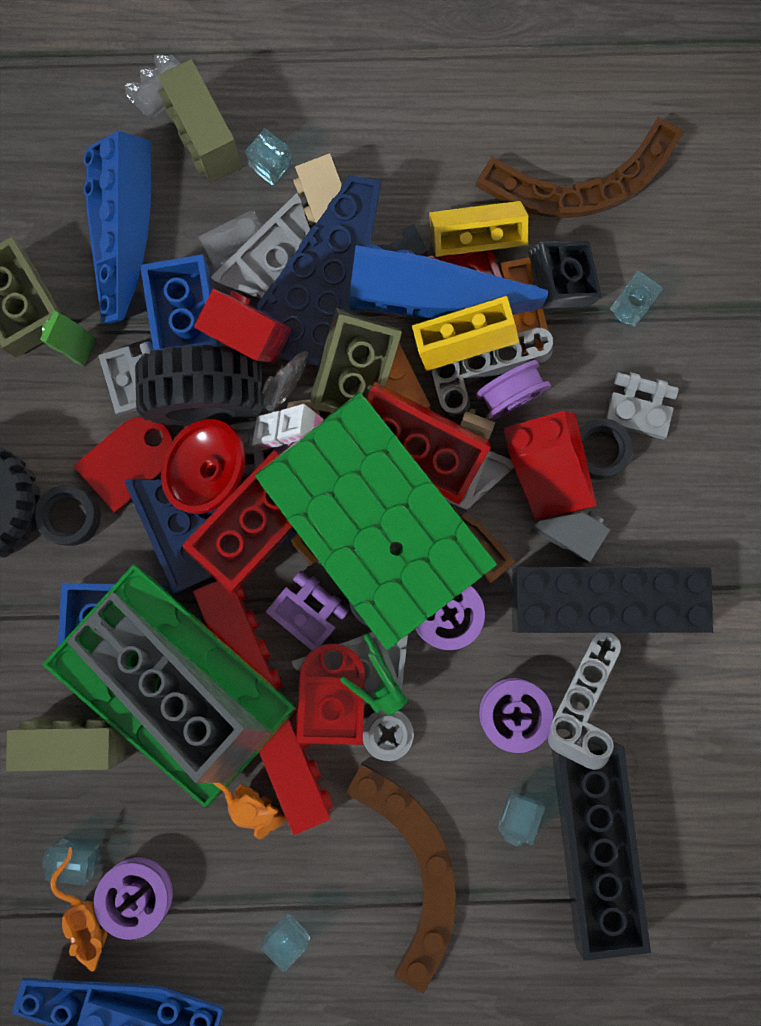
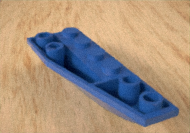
(117, 217)
(427, 287)
(110, 1005)

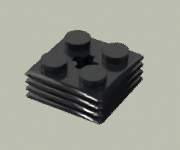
(566, 273)

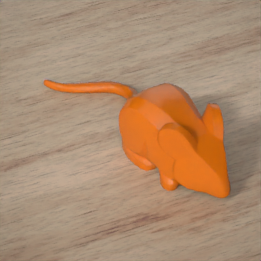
(251, 811)
(80, 924)

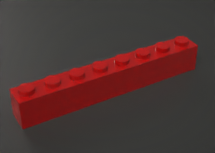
(284, 759)

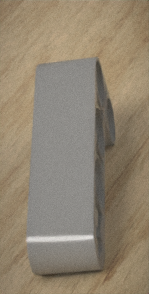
(493, 366)
(588, 694)

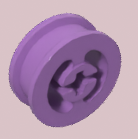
(513, 390)
(468, 599)
(515, 741)
(148, 916)

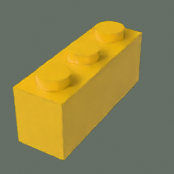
(478, 228)
(466, 333)

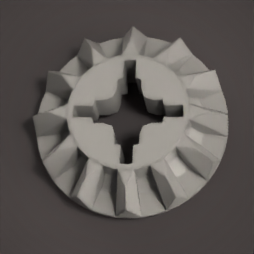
(388, 750)

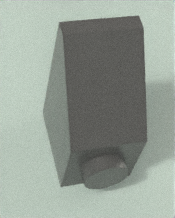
(575, 534)

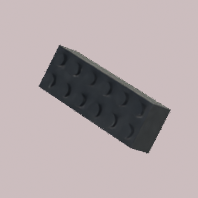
(612, 600)
(601, 856)

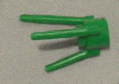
(388, 694)

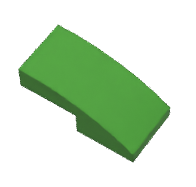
(68, 338)

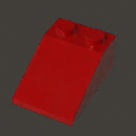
(551, 464)

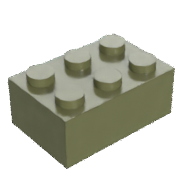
(198, 122)
(23, 300)
(353, 358)
(63, 745)

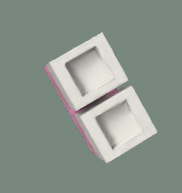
(284, 428)

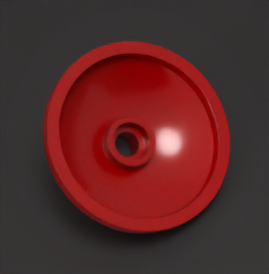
(203, 466)

